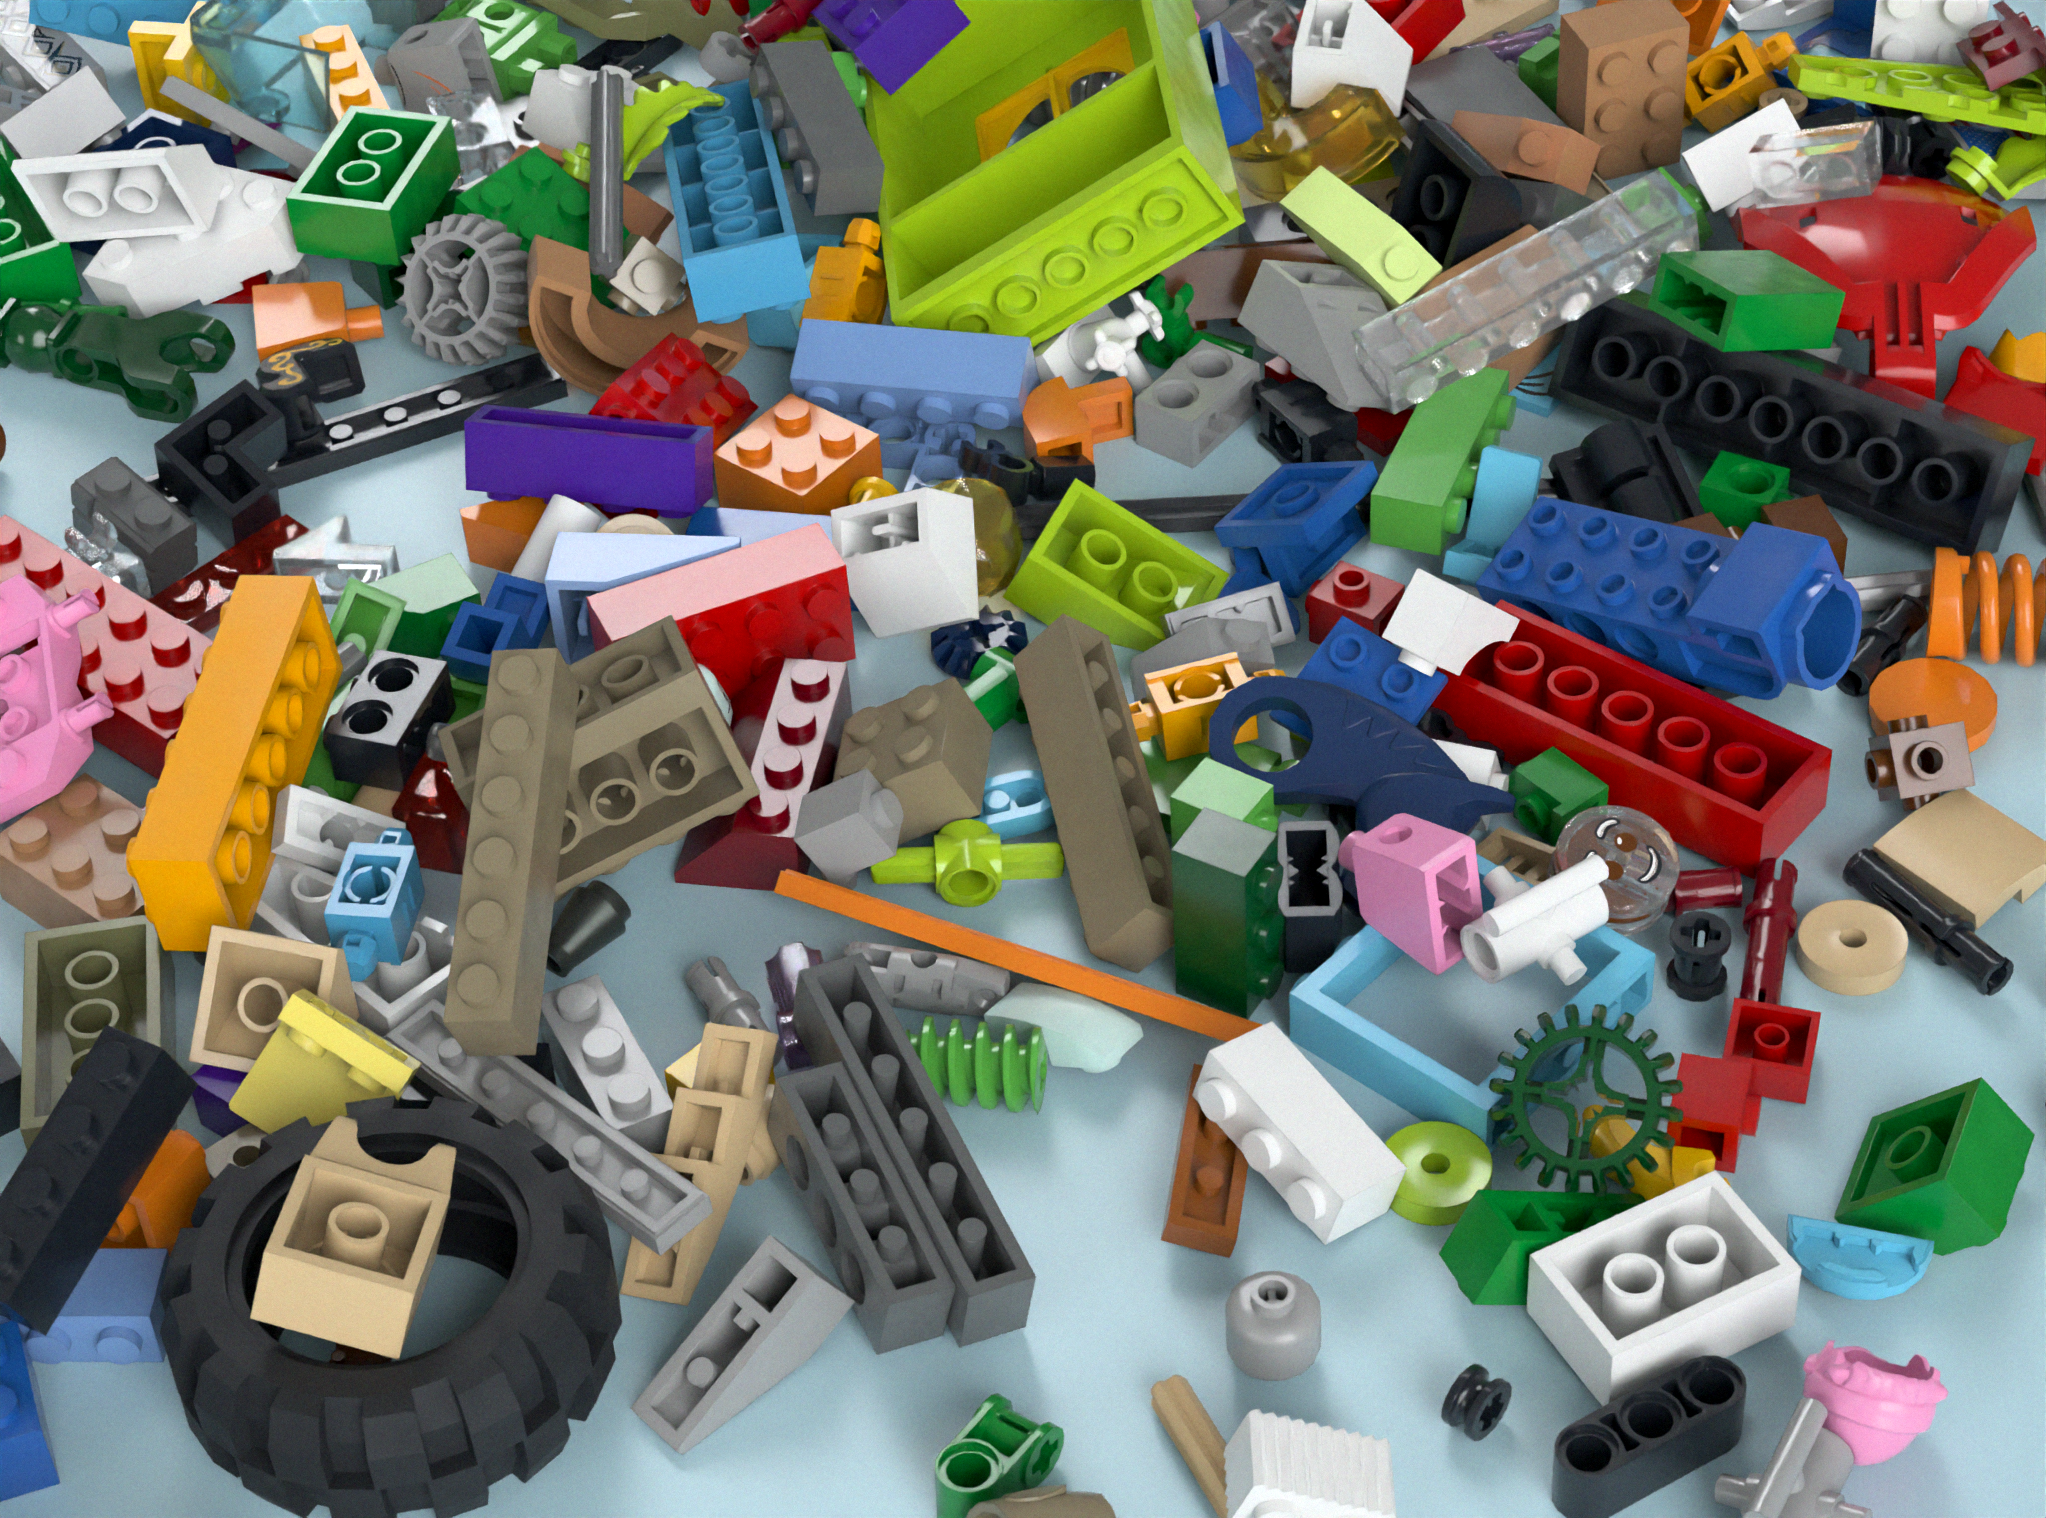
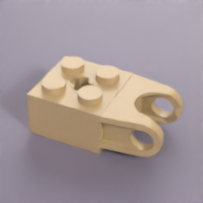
(354, 1243)

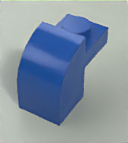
(509, 620)

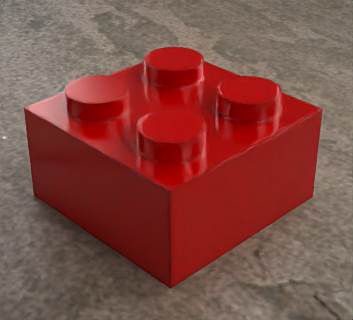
(1777, 1043)

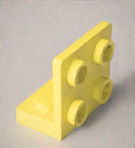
(317, 1066)

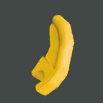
(1675, 1166)

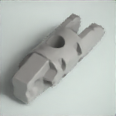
(933, 979)

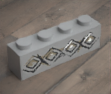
(38, 56)

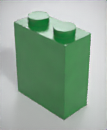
(1746, 300)

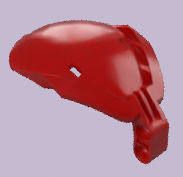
(1907, 256)

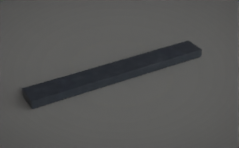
(409, 420)

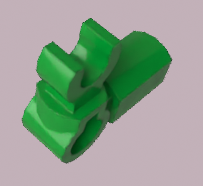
(1179, 335)

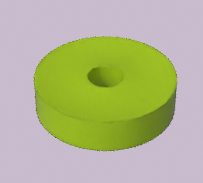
(1443, 1149)

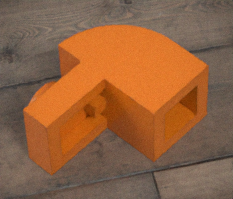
(1074, 419)

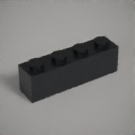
(84, 1171)

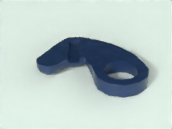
(1356, 759)

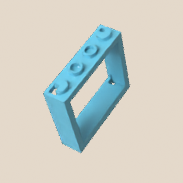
(1323, 1025)

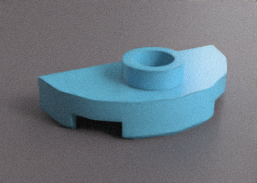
(1856, 1259)

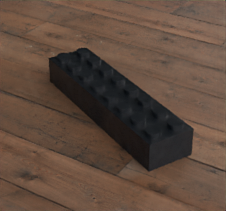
(1836, 429)

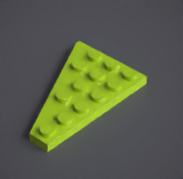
(1933, 89)

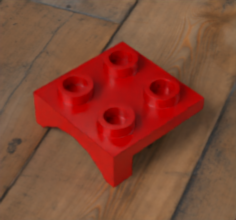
(2001, 399)

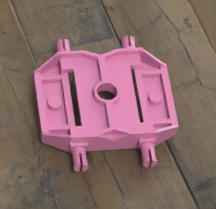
(45, 717)

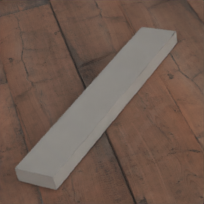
(625, 1178)

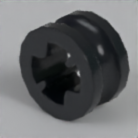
(1476, 1402)

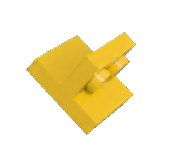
(166, 51)

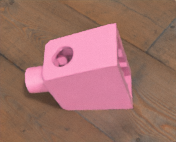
(1416, 886)

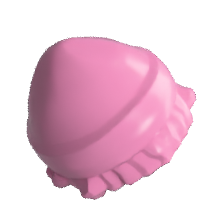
(1873, 1402)

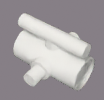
(1537, 922)

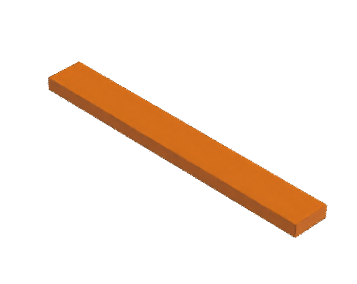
(1013, 957)

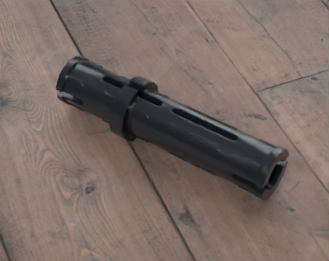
(1945, 936)

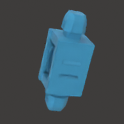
(375, 902)

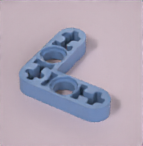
(922, 449)

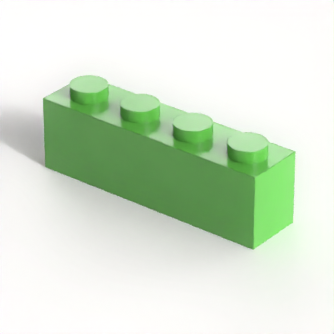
(1438, 462)

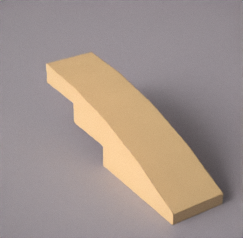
(709, 1148)

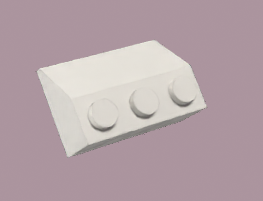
(123, 192)

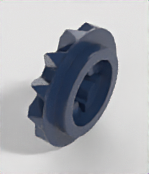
(958, 652)

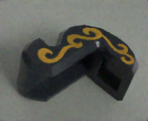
(309, 375)

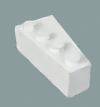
(295, 909)

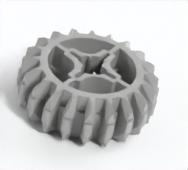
(484, 288)

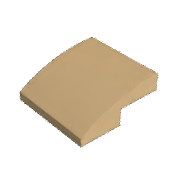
(1966, 855)

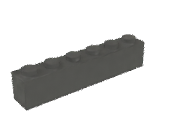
(849, 1020)

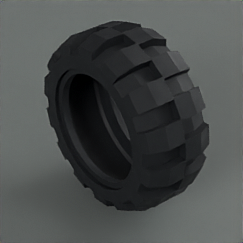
(416, 1426)

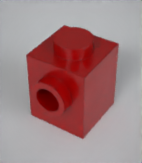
(1356, 595)
(1715, 1107)

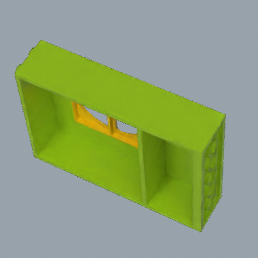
(1075, 208)

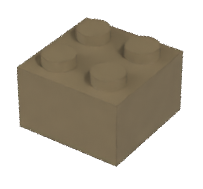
(926, 751)

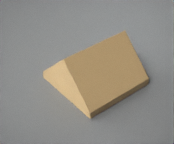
(249, 984)

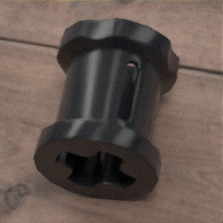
(1684, 941)

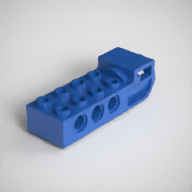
(1685, 599)

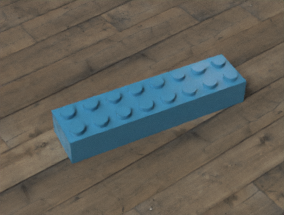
(733, 210)

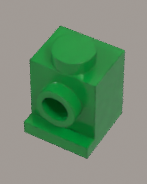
(1552, 792)

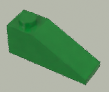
(1503, 1227)

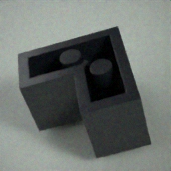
(220, 460)

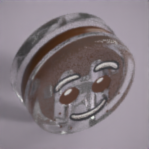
(1638, 857)

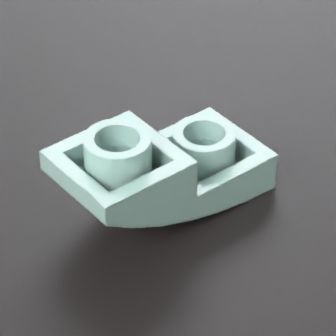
(1074, 1026)

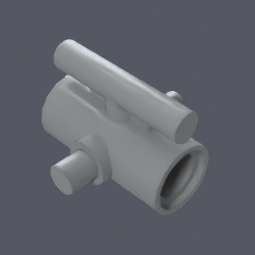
(1801, 1476)

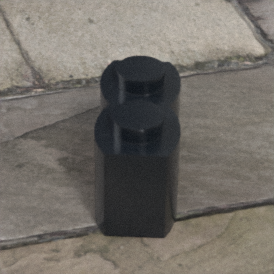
(1309, 894)

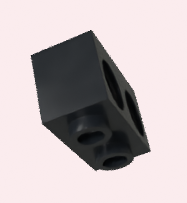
(387, 719)

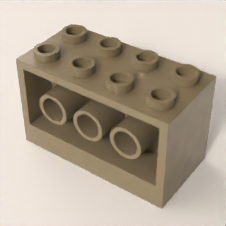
(644, 755)

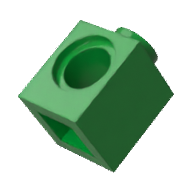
(1740, 486)

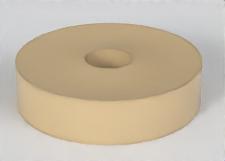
(1827, 952)

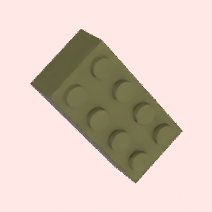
(73, 988)

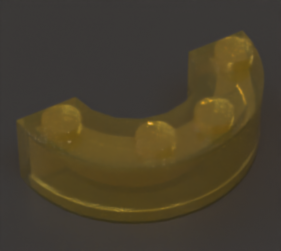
(1342, 132)

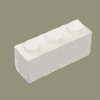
(1298, 1132)

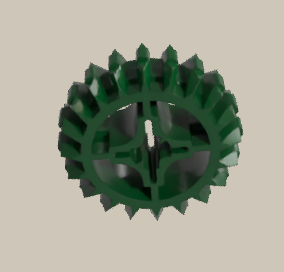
(1595, 1040)

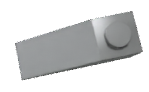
(743, 1345)

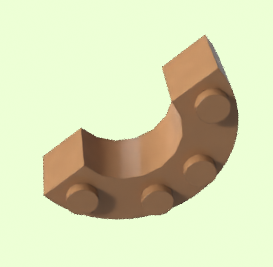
(594, 343)

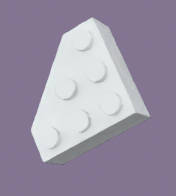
(168, 271)

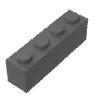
(817, 128)

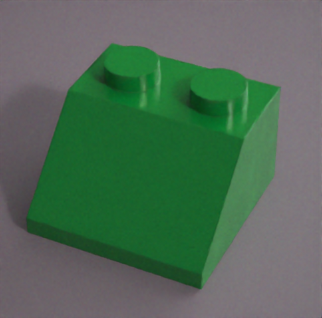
(1939, 1169)

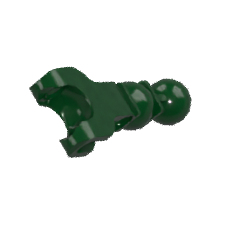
(118, 353)

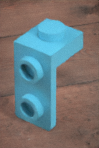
(1501, 499)

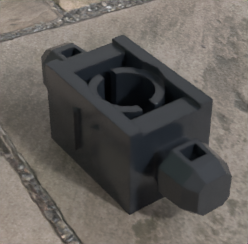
(1303, 424)

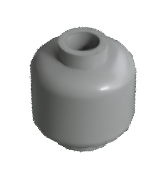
(1273, 1325)

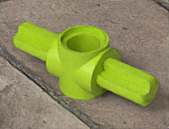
(970, 863)

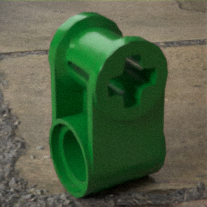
(994, 1457)

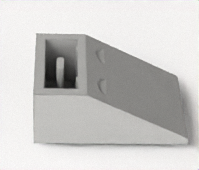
(1308, 320)

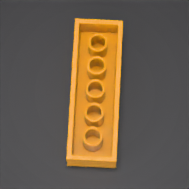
(239, 744)

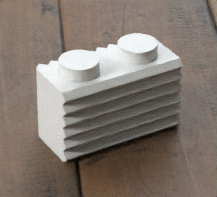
(1306, 1471)

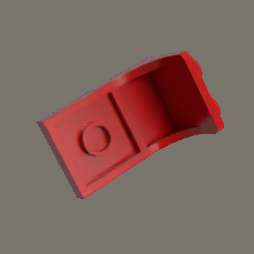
(677, 387)

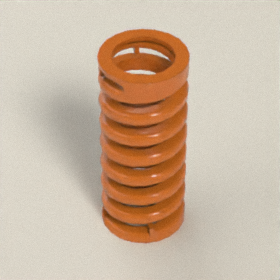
(1955, 607)

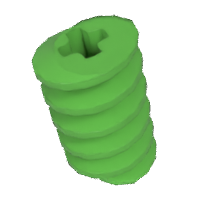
(983, 1064)

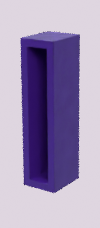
(589, 459)

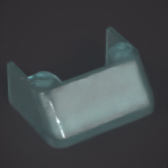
(259, 54)

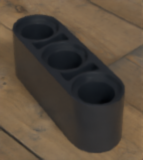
(1648, 1438)

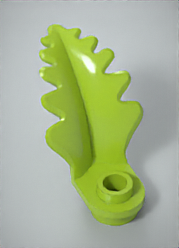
(645, 125)
(2013, 168)

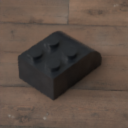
(1453, 196)

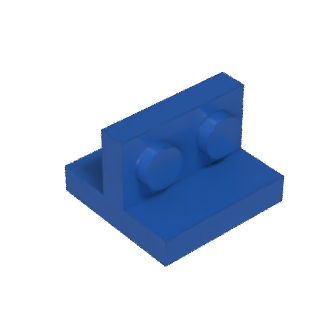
(1301, 519)

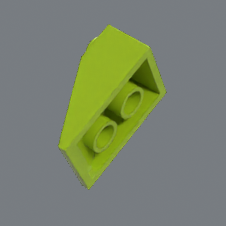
(1110, 571)

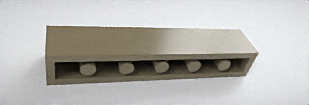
(1099, 793)
(512, 854)

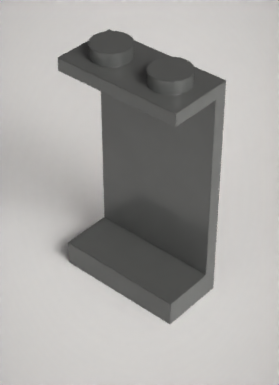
(1474, 83)

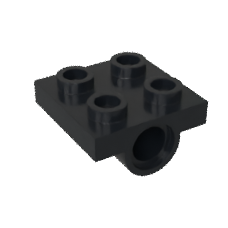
(1627, 473)

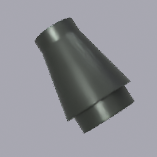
(585, 926)

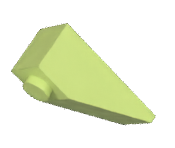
(1360, 237)

